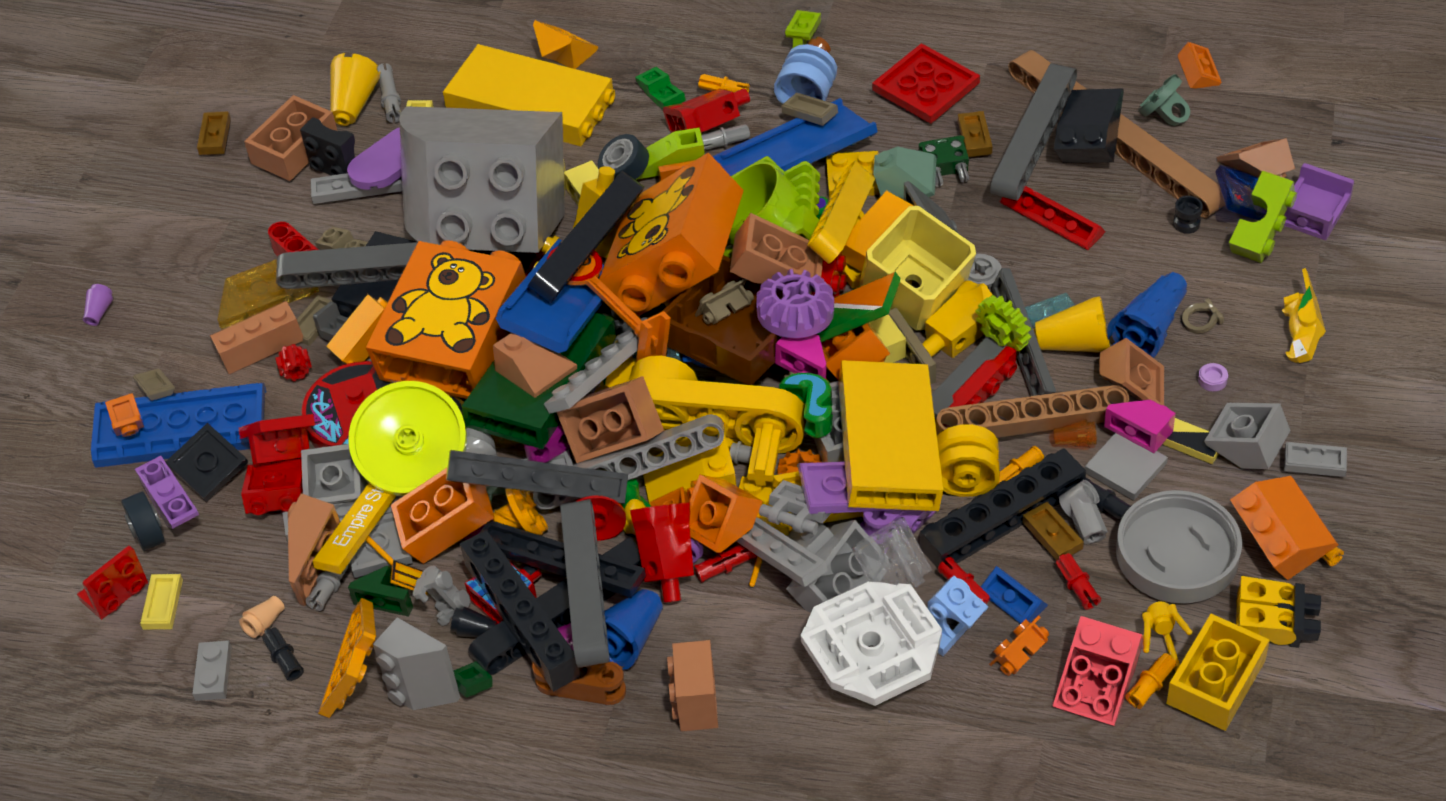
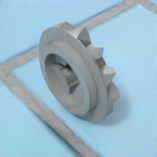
(987, 265)

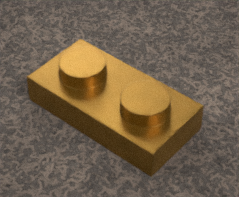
(213, 133)
(976, 133)
(1052, 531)

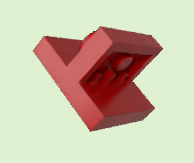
(277, 438)

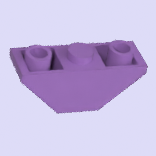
(166, 493)

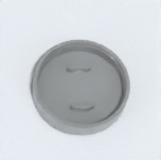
(1178, 546)

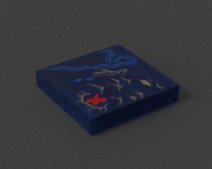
(1237, 192)

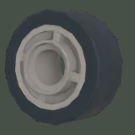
(624, 154)

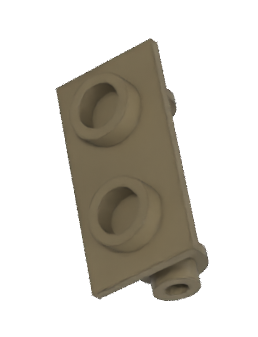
(714, 305)

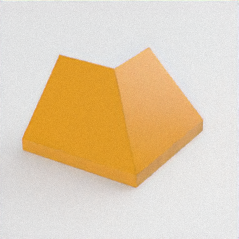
(562, 45)

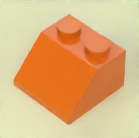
(721, 512)

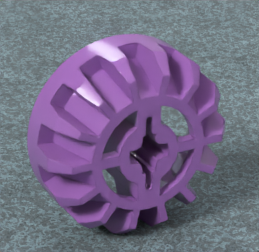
(798, 311)

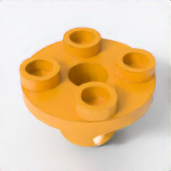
(521, 512)

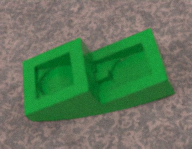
(659, 88)

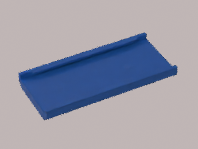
(799, 141)
(544, 323)
(174, 420)

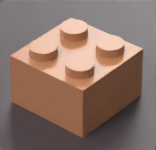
(693, 686)

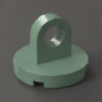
(1163, 100)

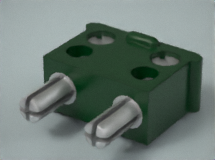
(950, 157)

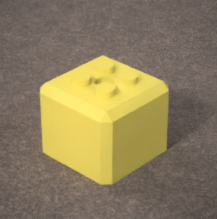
(920, 251)

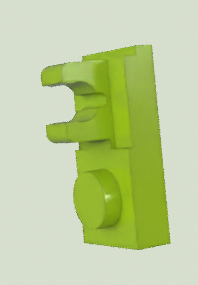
(802, 27)

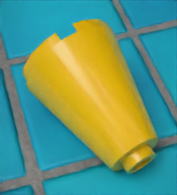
(351, 86)
(1074, 329)

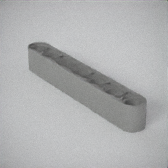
(644, 460)

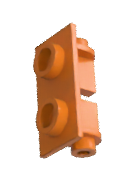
(1011, 654)

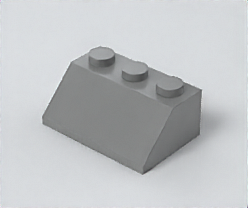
(843, 568)
(415, 667)

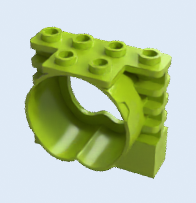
(778, 197)

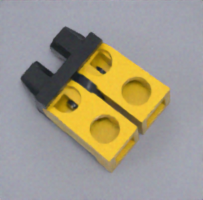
(1278, 611)

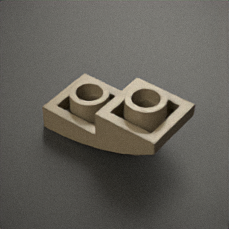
(338, 238)

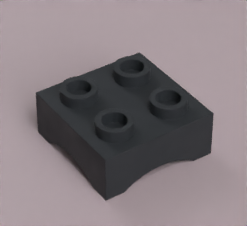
(327, 148)

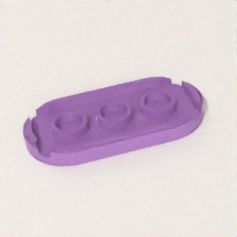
(378, 164)

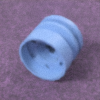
(807, 72)

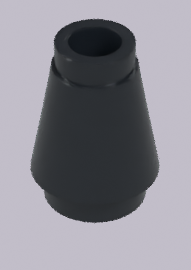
(470, 623)

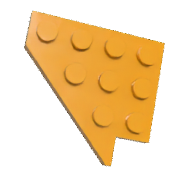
(349, 662)

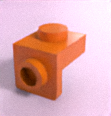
(124, 415)

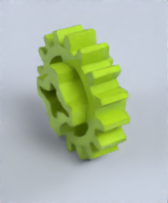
(1003, 323)

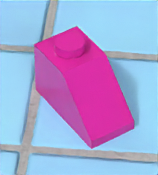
(801, 355)
(1141, 422)

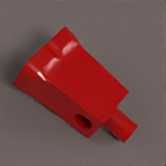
(706, 110)
(664, 545)

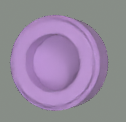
(1213, 377)

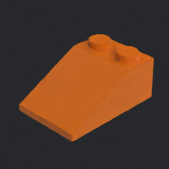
(854, 345)

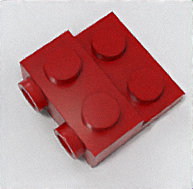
(272, 486)

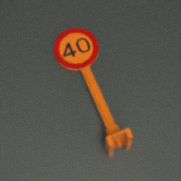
(651, 332)

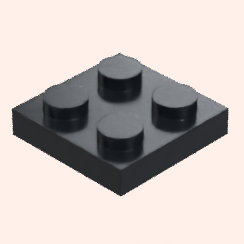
(206, 462)

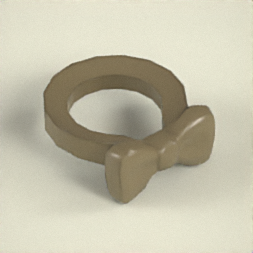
(1206, 306)

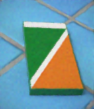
(862, 305)

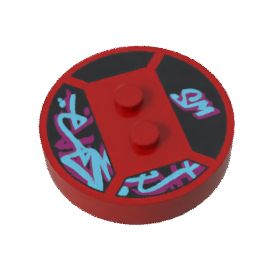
(336, 399)

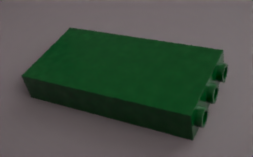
(511, 413)

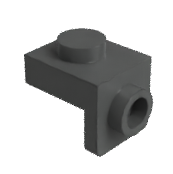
(328, 321)

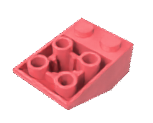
(1098, 670)

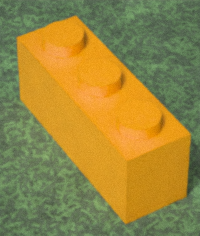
(871, 227)

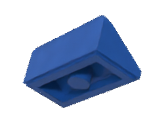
(1012, 596)

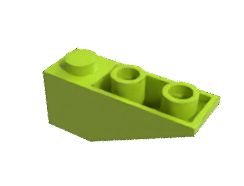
(674, 148)

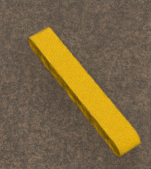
(841, 212)

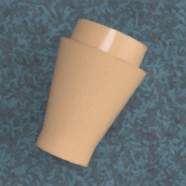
(261, 616)

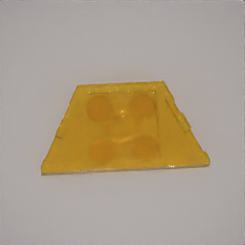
(255, 292)

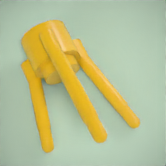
(1162, 618)

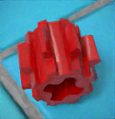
(293, 362)

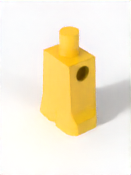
(589, 195)
(955, 323)

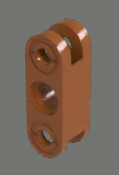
(593, 685)

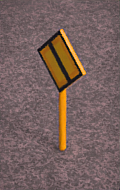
(401, 573)

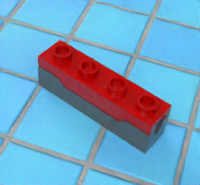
(976, 376)

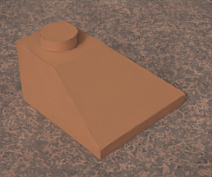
(1269, 156)
(530, 364)
(1134, 370)

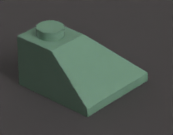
(904, 165)

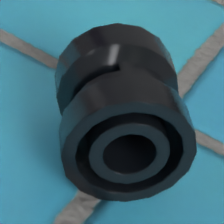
(1187, 214)

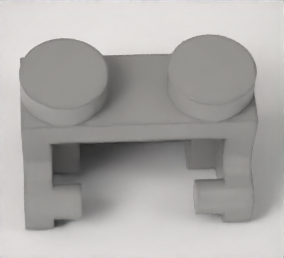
(441, 588)

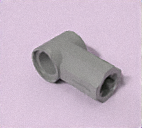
(1081, 506)

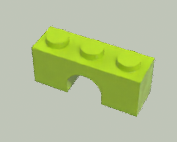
(1255, 239)

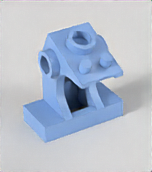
(955, 602)

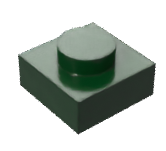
(472, 679)

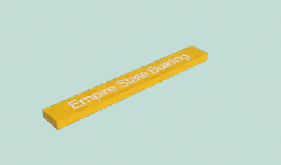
(353, 530)

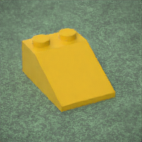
(711, 463)

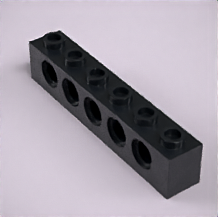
(1000, 509)
(520, 610)

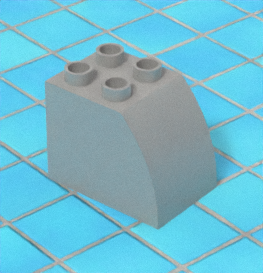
(482, 176)

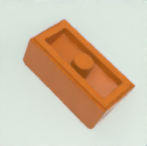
(1198, 66)

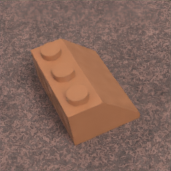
(257, 337)

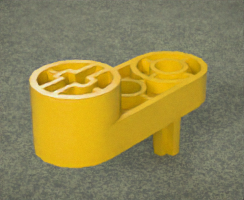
(756, 415)

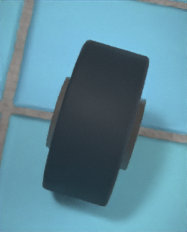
(143, 520)

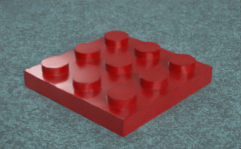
(926, 83)

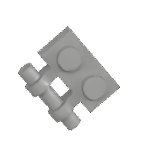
(790, 498)

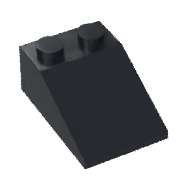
(1089, 126)

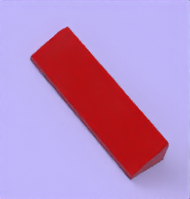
(1056, 218)

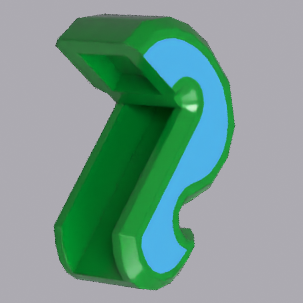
(817, 396)

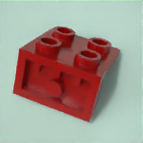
(113, 583)

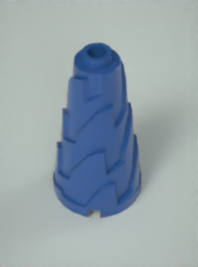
(1149, 314)

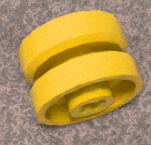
(968, 460)

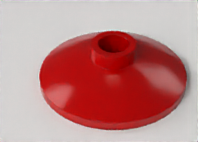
(609, 516)

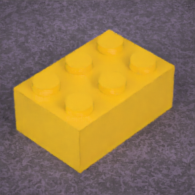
(1217, 671)

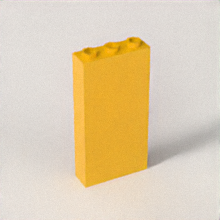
(521, 83)
(889, 436)

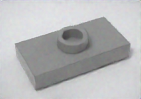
(1315, 459)

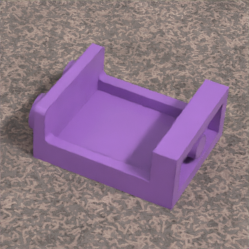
(1319, 201)

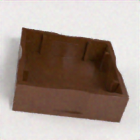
(731, 346)

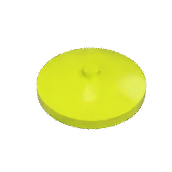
(405, 435)

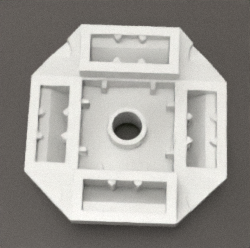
(880, 616)

